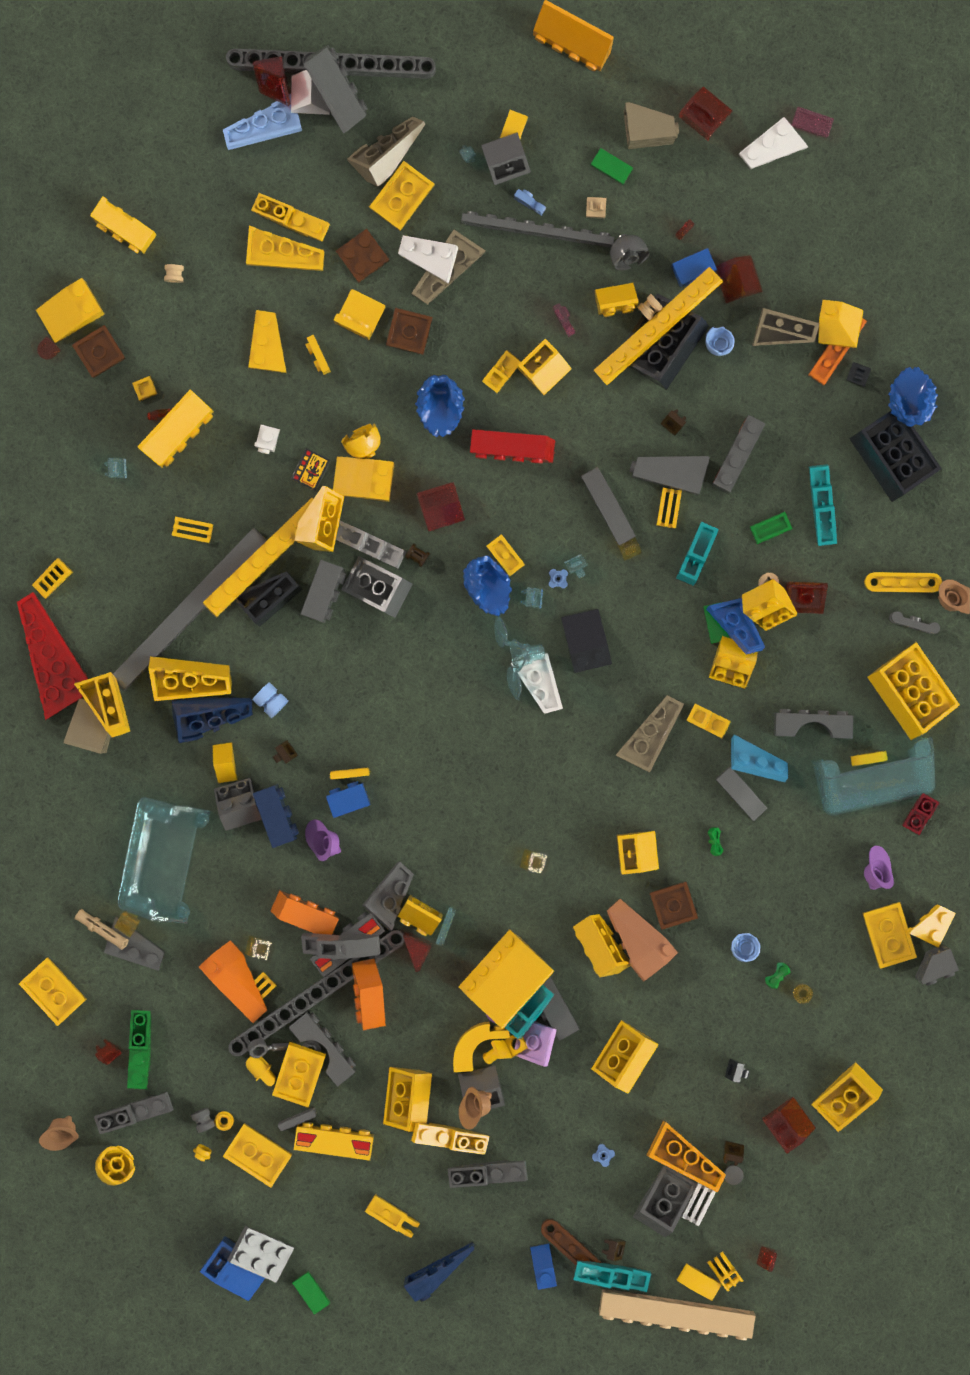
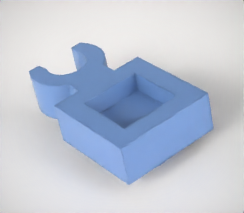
(526, 199)

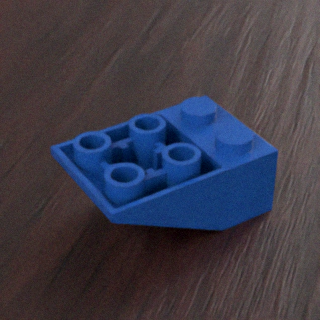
(229, 1275)

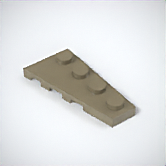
(431, 286)
(650, 737)

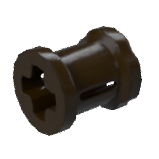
(417, 555)

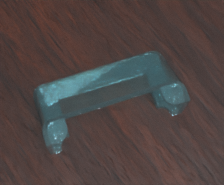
(877, 784)
(160, 860)

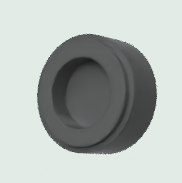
(733, 1174)

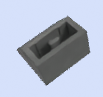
(506, 158)
(237, 804)
(936, 964)
(485, 1080)

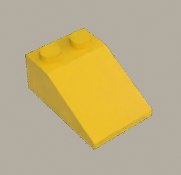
(69, 310)
(363, 478)
(320, 521)
(420, 915)
(847, 1097)

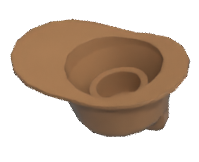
(954, 596)
(473, 1107)
(59, 1134)

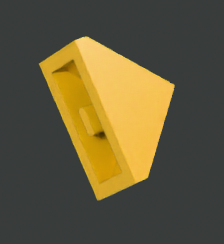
(224, 762)

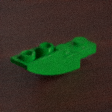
(139, 1049)

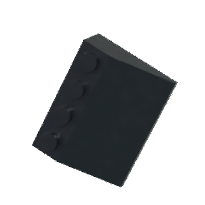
(670, 352)
(895, 455)

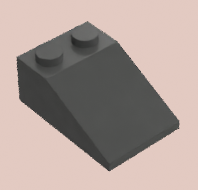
(376, 586)
(665, 1201)

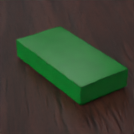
(611, 166)
(770, 527)
(714, 629)
(311, 1292)

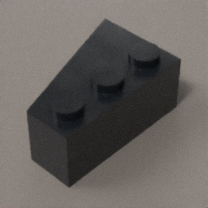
(267, 598)

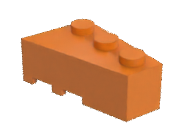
(368, 994)

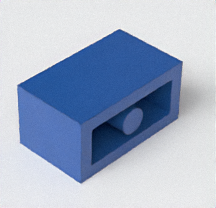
(692, 266)
(348, 799)

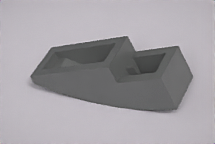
(741, 793)

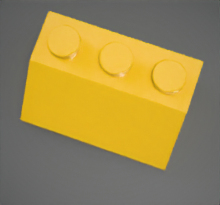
(624, 1057)
(407, 1098)

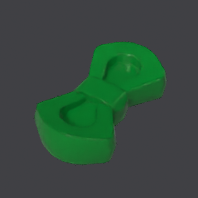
(716, 848)
(781, 971)

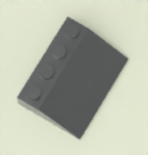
(335, 88)

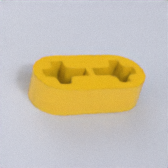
(869, 758)

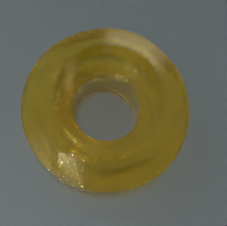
(807, 997)

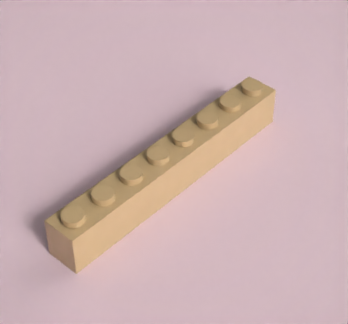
(676, 1313)

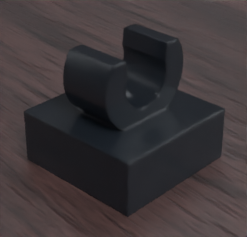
(858, 374)
(736, 1070)

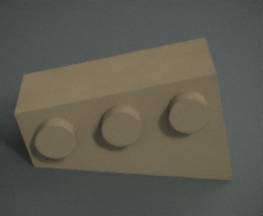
(783, 329)

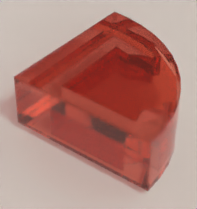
(684, 230)
(160, 413)

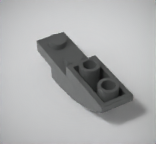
(340, 946)
(133, 1112)
(487, 1173)

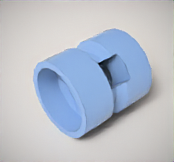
(270, 700)

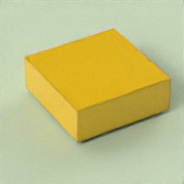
(144, 388)

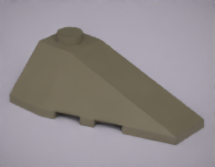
(382, 158)

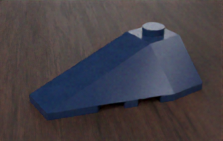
(202, 714)
(428, 1279)

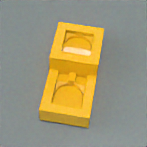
(514, 123)
(501, 371)
(708, 721)
(699, 1282)

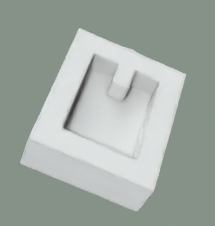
(267, 439)

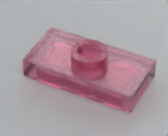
(812, 122)

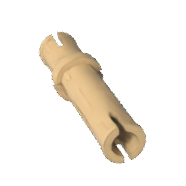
(92, 924)

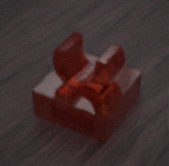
(107, 1053)

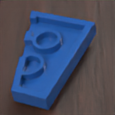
(737, 625)

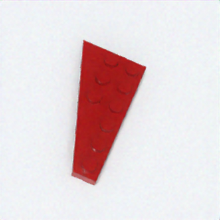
(51, 658)

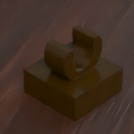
(673, 422)
(285, 752)
(733, 1152)
(616, 1249)

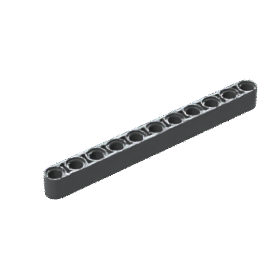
(358, 70)
(186, 611)
(310, 999)

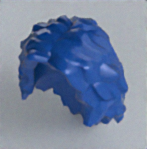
(913, 397)
(440, 405)
(487, 585)

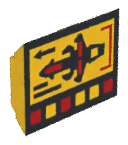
(310, 469)

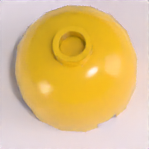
(362, 442)
(115, 1165)

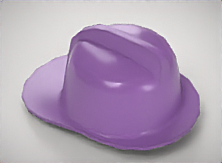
(321, 841)
(879, 871)

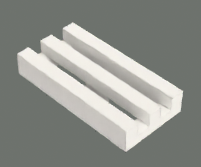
(691, 1218)

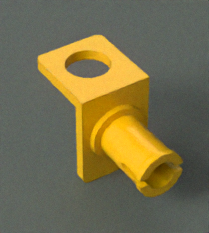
(503, 1049)

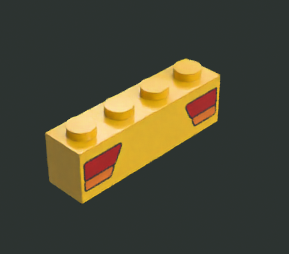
(334, 1141)

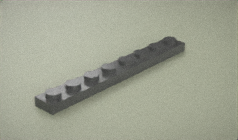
(529, 228)

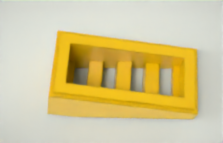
(67, 572)

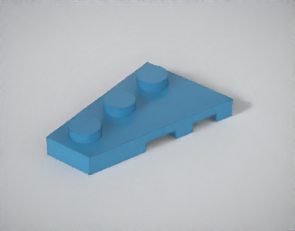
(755, 761)

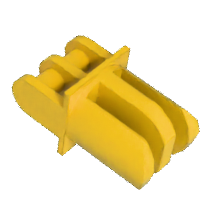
(261, 1069)
(726, 1273)

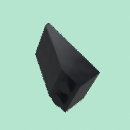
(586, 640)

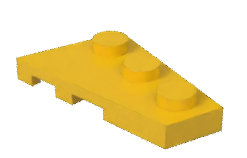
(266, 344)

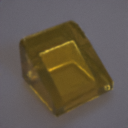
(629, 549)
(533, 861)
(258, 948)

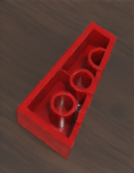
(513, 446)

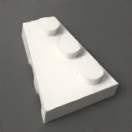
(773, 144)
(430, 255)
(541, 684)

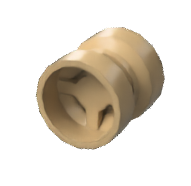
(646, 310)

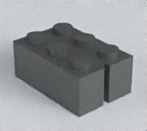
(323, 591)

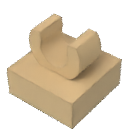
(596, 207)

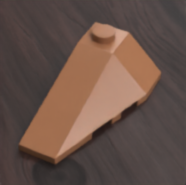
(643, 943)

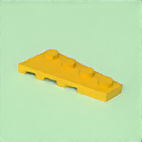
(281, 252)

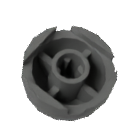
(628, 250)

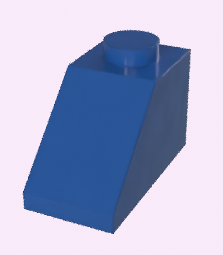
(543, 1266)

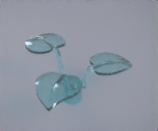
(519, 656)

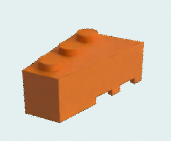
(304, 914)

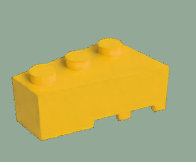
(122, 226)
(106, 702)
(600, 946)

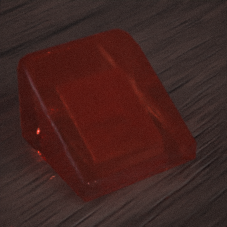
(767, 1258)

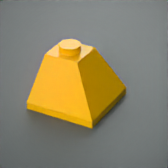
(839, 324)

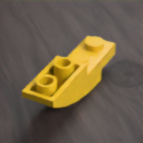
(290, 218)
(450, 1137)

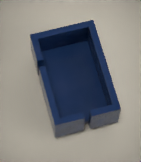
(276, 815)

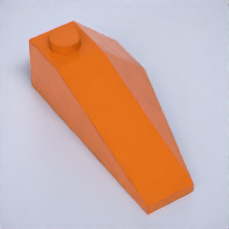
(233, 978)

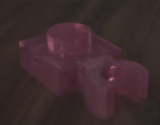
(562, 315)

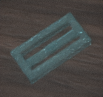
(446, 925)

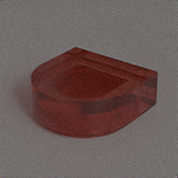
(47, 349)

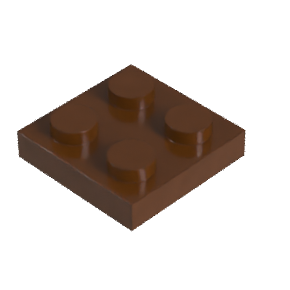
(362, 255)
(409, 331)
(98, 351)
(673, 905)

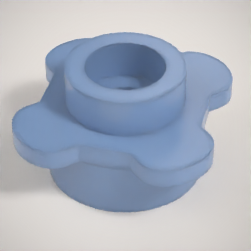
(554, 582)
(603, 1150)

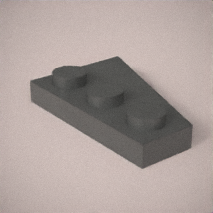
(388, 896)
(138, 950)

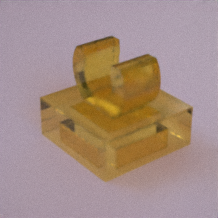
(127, 923)

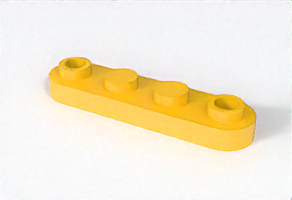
(902, 582)

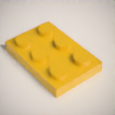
(401, 195)
(889, 935)
(52, 991)
(299, 1074)
(257, 1155)

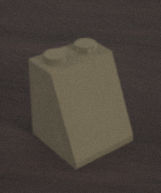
(648, 127)
(86, 730)

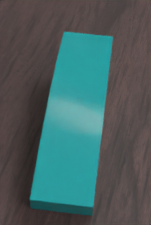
(823, 505)
(612, 1276)

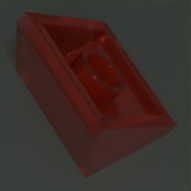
(272, 79)
(738, 278)
(807, 596)
(417, 948)

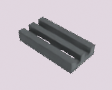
(297, 1119)

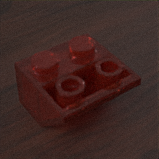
(705, 113)
(440, 506)
(789, 1124)

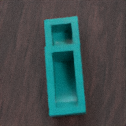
(697, 553)
(529, 1012)

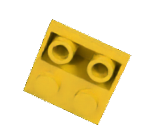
(616, 299)
(544, 367)
(768, 605)
(732, 664)
(637, 852)

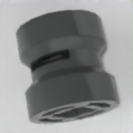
(203, 1120)

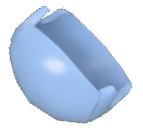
(719, 341)
(745, 947)

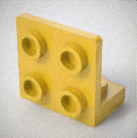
(360, 314)

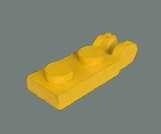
(390, 1215)

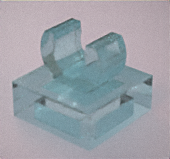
(116, 468)
(576, 565)
(533, 597)

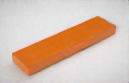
(829, 361)

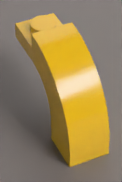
(470, 1039)

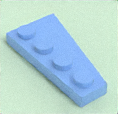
(262, 126)

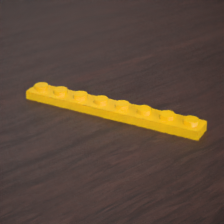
(658, 325)
(254, 565)

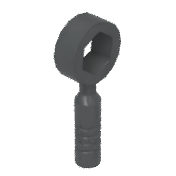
(264, 1048)

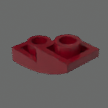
(920, 813)

